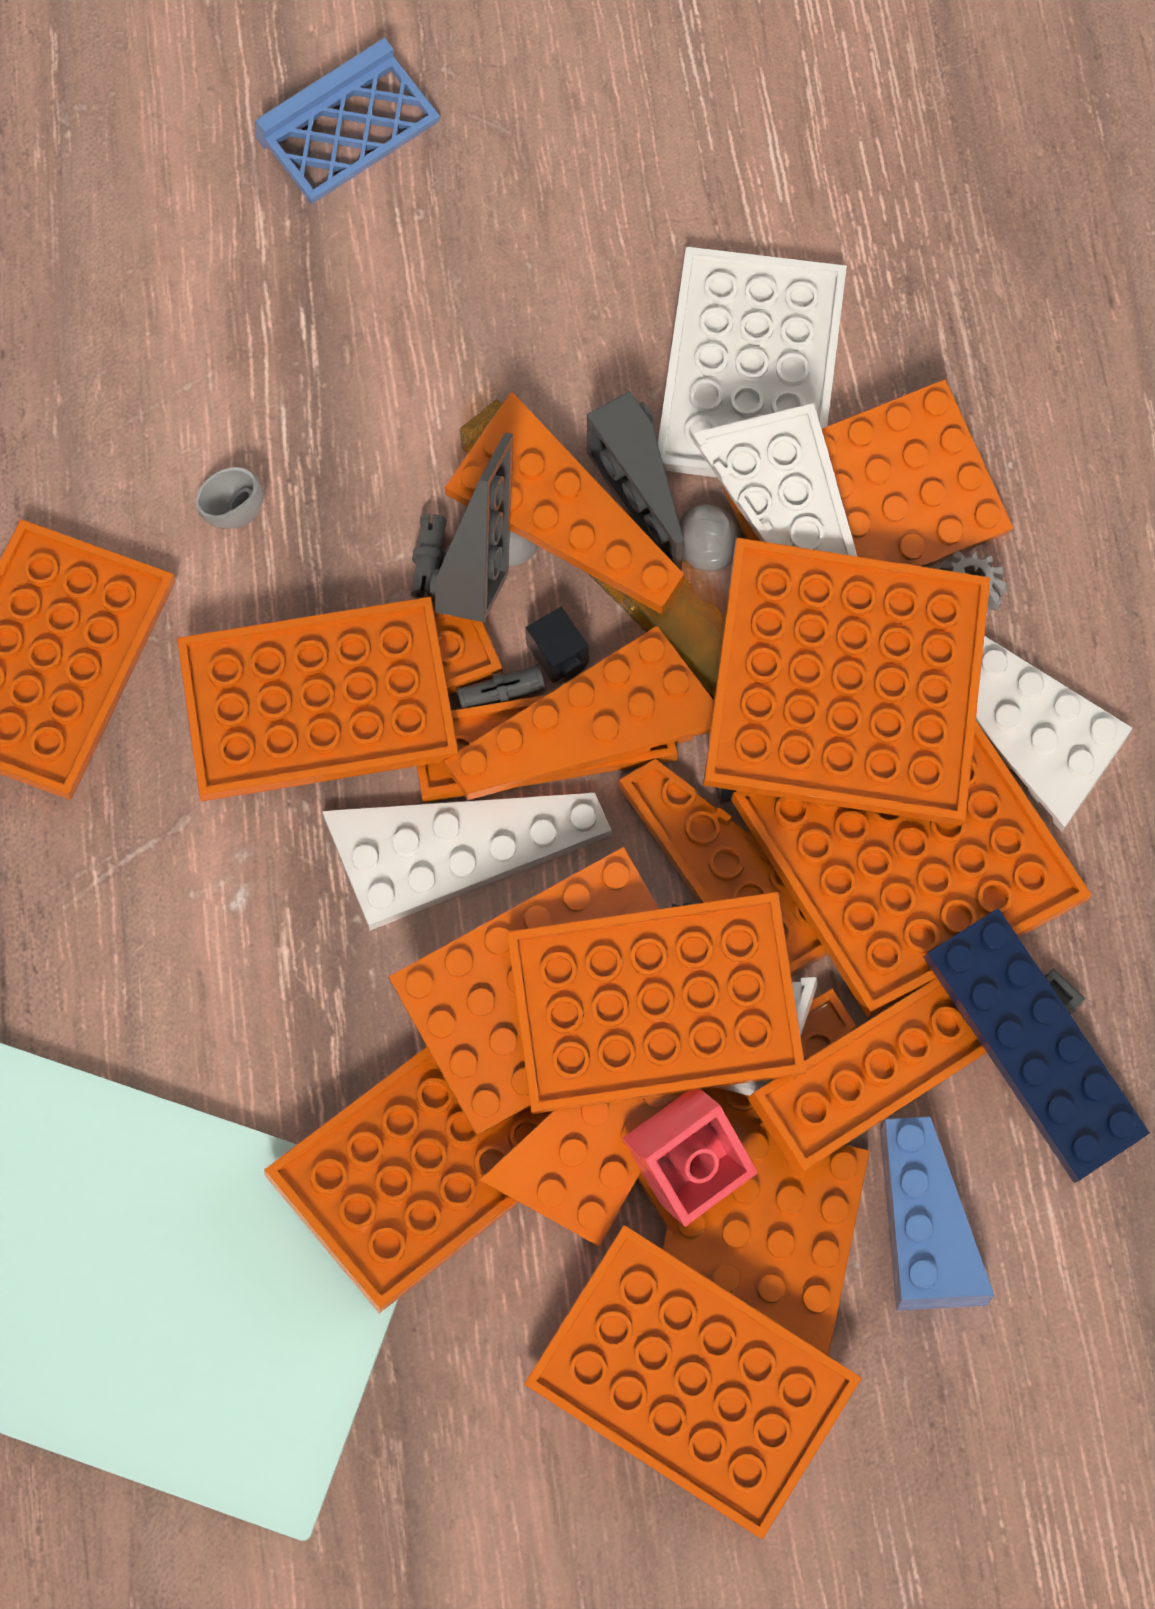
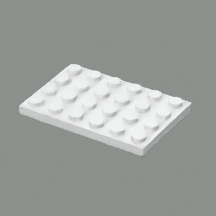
(746, 345)

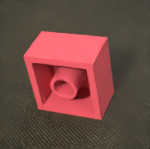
(690, 1155)

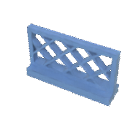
(334, 90)

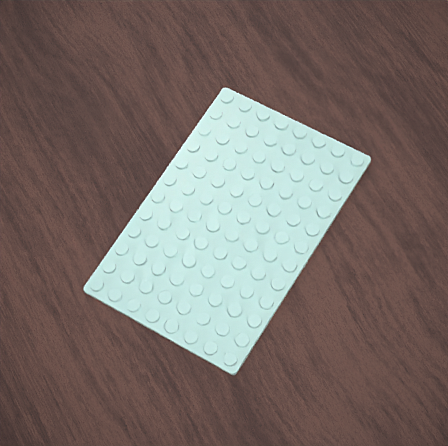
(170, 1301)

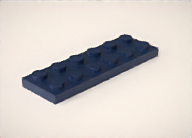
(1036, 1045)

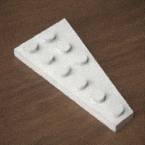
(781, 478)
(1045, 731)
(434, 852)

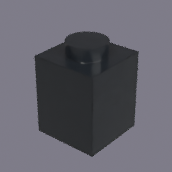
(557, 645)

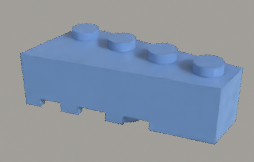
(928, 1229)

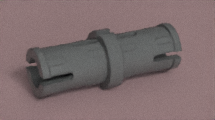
(428, 554)
(502, 688)

